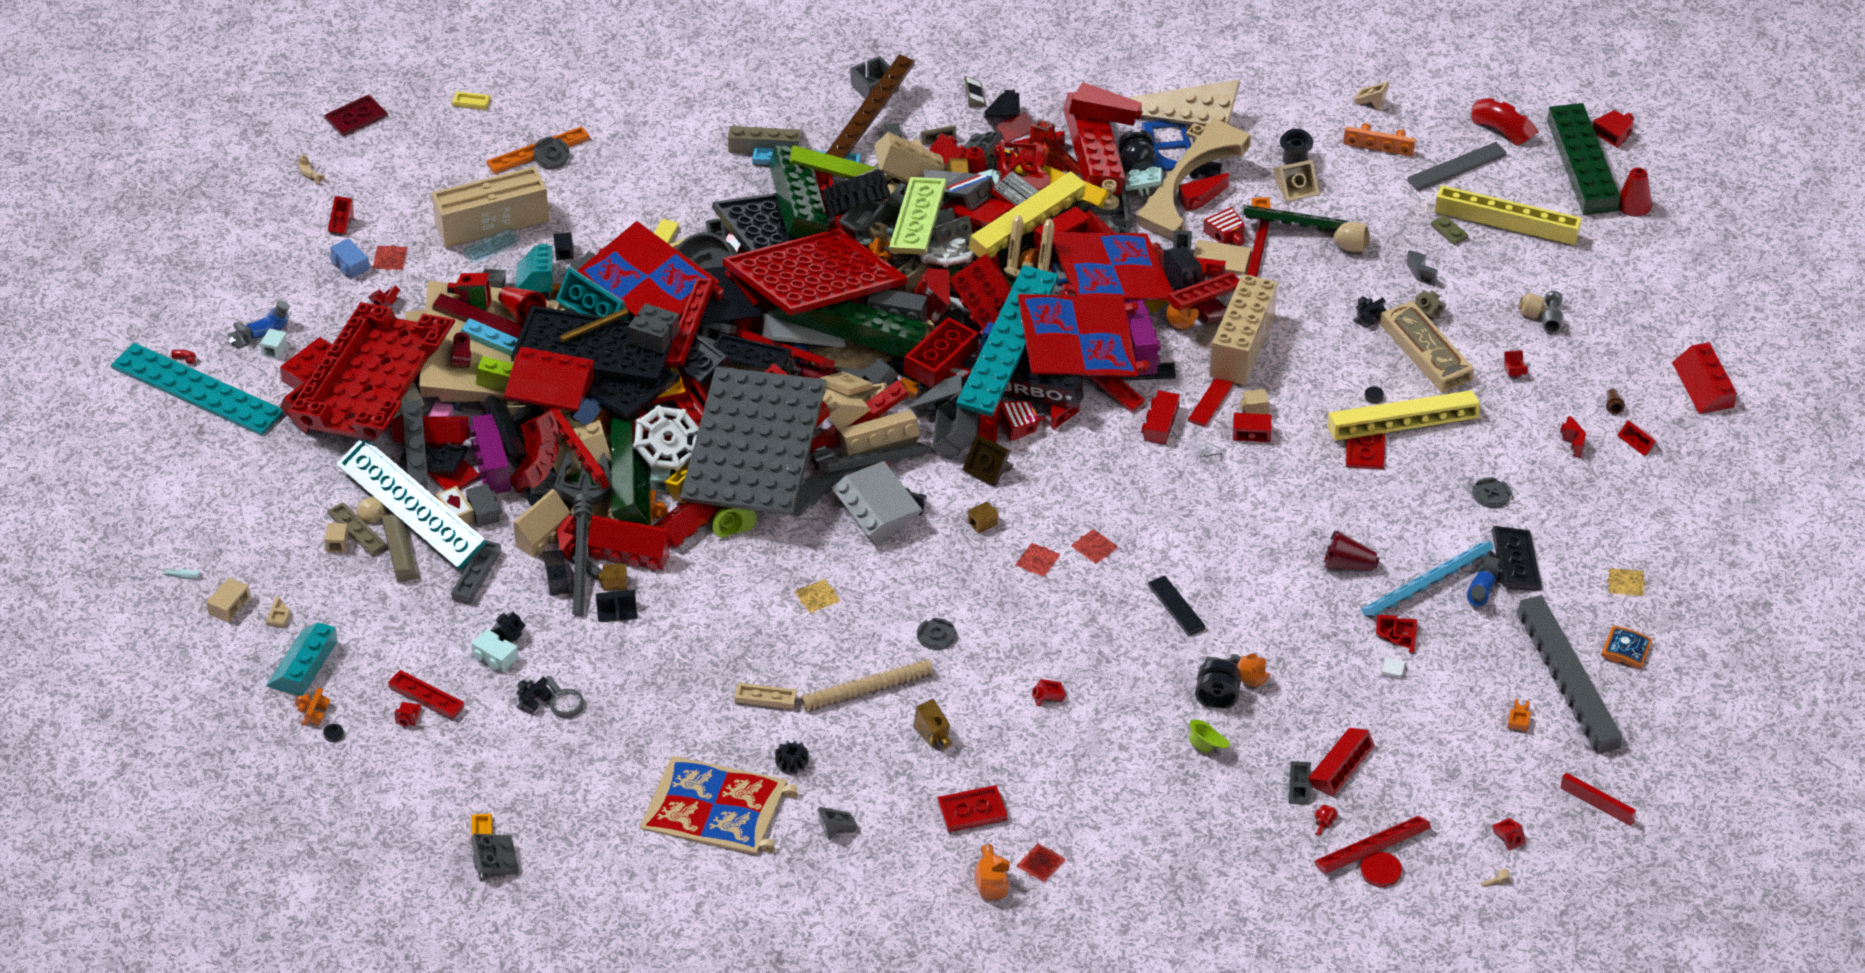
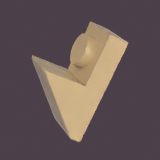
(1374, 94)

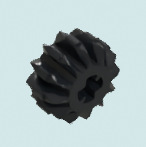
(791, 756)

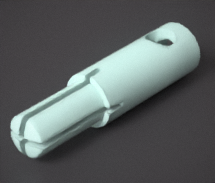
(180, 573)

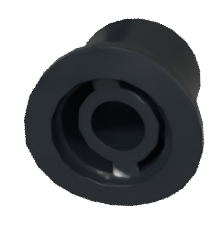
(1295, 145)

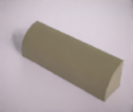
(400, 548)

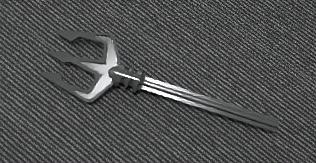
(583, 497)

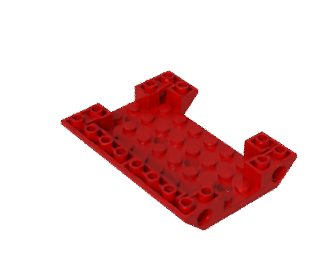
(357, 365)

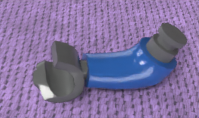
(276, 320)
(1481, 585)

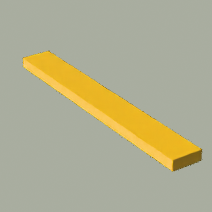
(1093, 194)

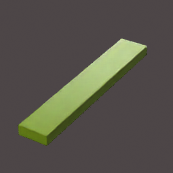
(827, 163)

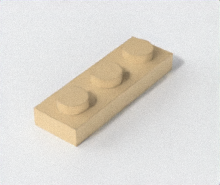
(765, 696)

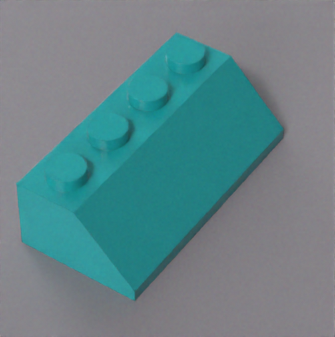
(536, 269)
(587, 296)
(304, 659)

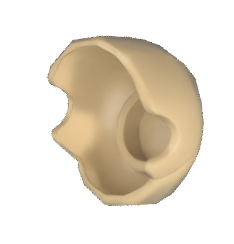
(371, 510)

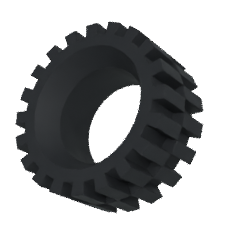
(856, 192)

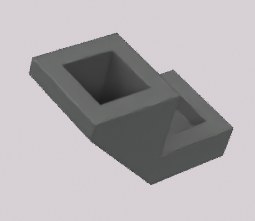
(1298, 783)

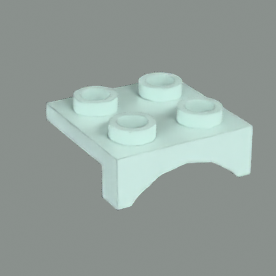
(1143, 179)

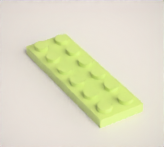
(917, 215)

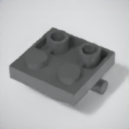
(986, 142)
(494, 855)

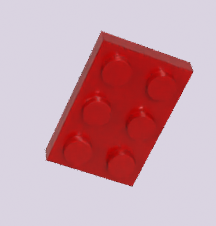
(972, 808)

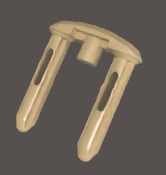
(1015, 242)

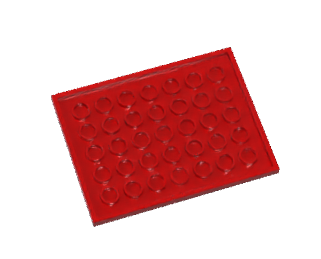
(814, 271)

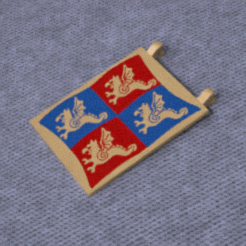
(716, 805)

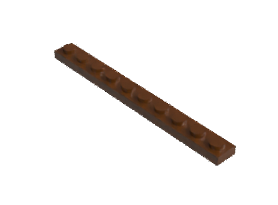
(871, 107)

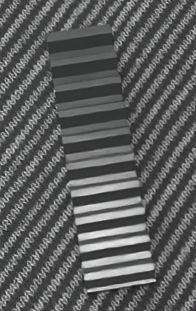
(476, 572)

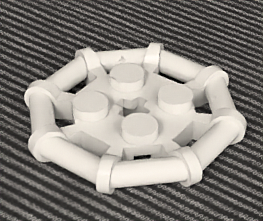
(949, 253)
(656, 437)

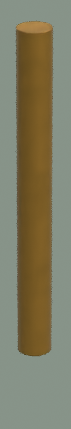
(593, 325)

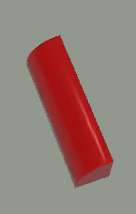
(1341, 761)

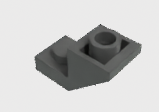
(1422, 273)

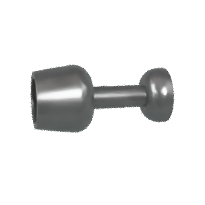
(1552, 318)

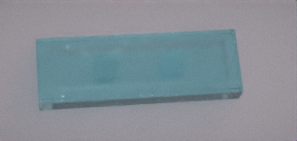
(492, 245)

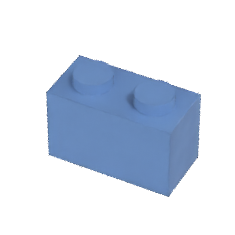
(349, 258)
(588, 411)

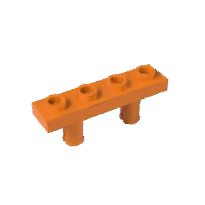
(1379, 141)

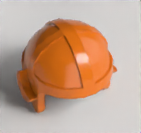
(1181, 319)
(1253, 670)

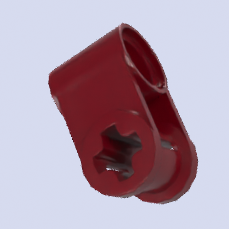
(461, 351)

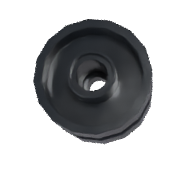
(1218, 684)

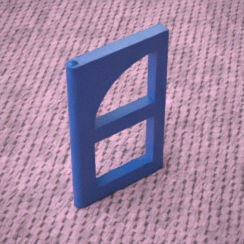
(1161, 161)

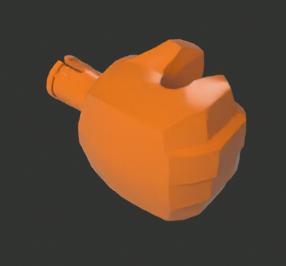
(989, 875)

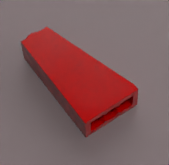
(1105, 105)

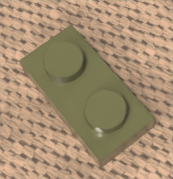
(1449, 230)

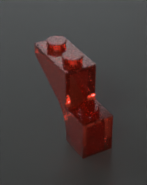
(1054, 155)

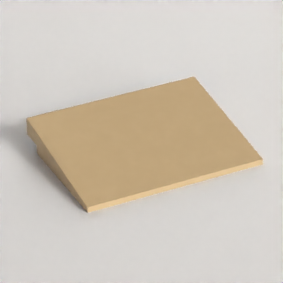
(458, 383)

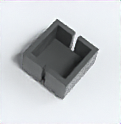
(875, 70)
(653, 328)

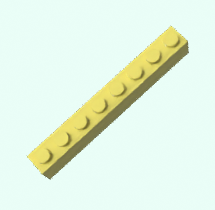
(1033, 211)
(1508, 215)
(1403, 415)

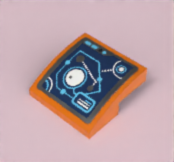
(1626, 646)

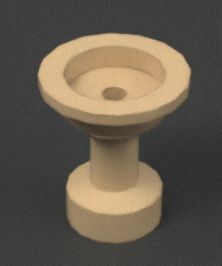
(1112, 201)

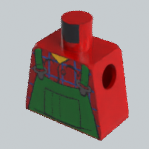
(472, 289)

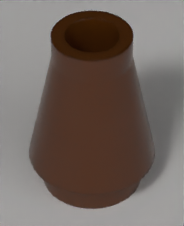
(1614, 402)

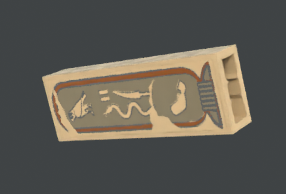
(1427, 346)

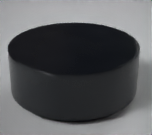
(1374, 395)
(333, 732)

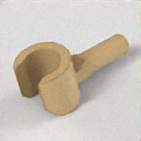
(1502, 874)

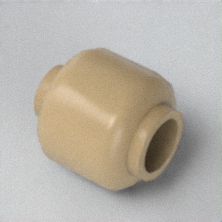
(1531, 305)

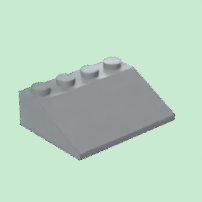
(786, 331)
(877, 501)

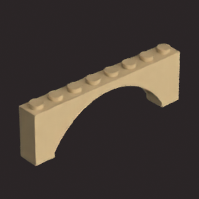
(1215, 142)

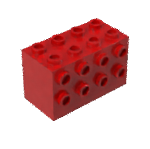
(981, 290)

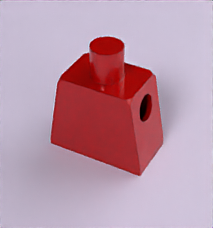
(1614, 127)

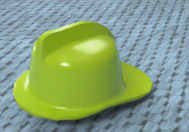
(733, 521)
(1206, 737)

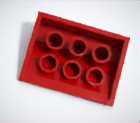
(549, 379)

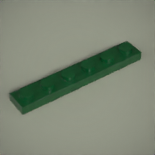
(1288, 217)

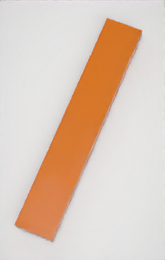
(526, 153)

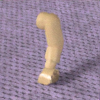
(306, 170)

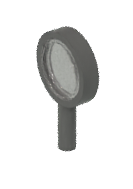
(564, 702)

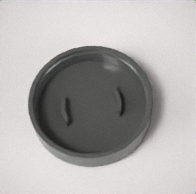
(706, 249)

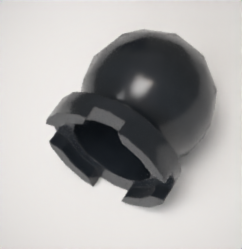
(1137, 150)

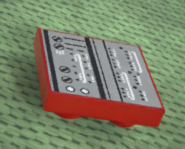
(1013, 189)

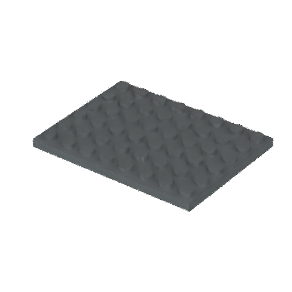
(754, 440)

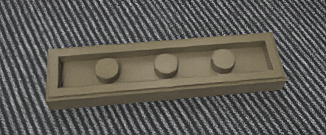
(357, 529)

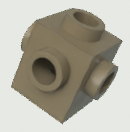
(1430, 303)

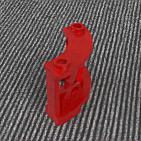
(1006, 164)
(541, 449)

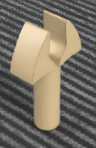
(880, 232)

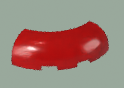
(1504, 118)

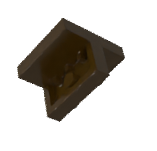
(987, 460)

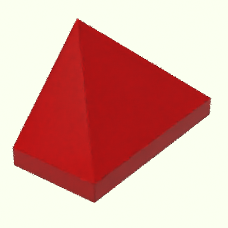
(1637, 437)

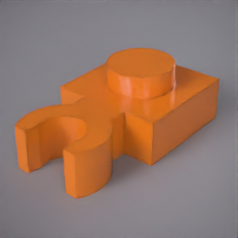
(1519, 716)

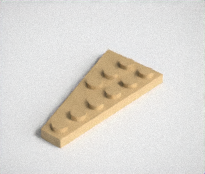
(1191, 104)

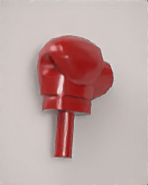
(1325, 817)

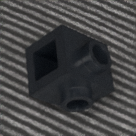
(508, 627)

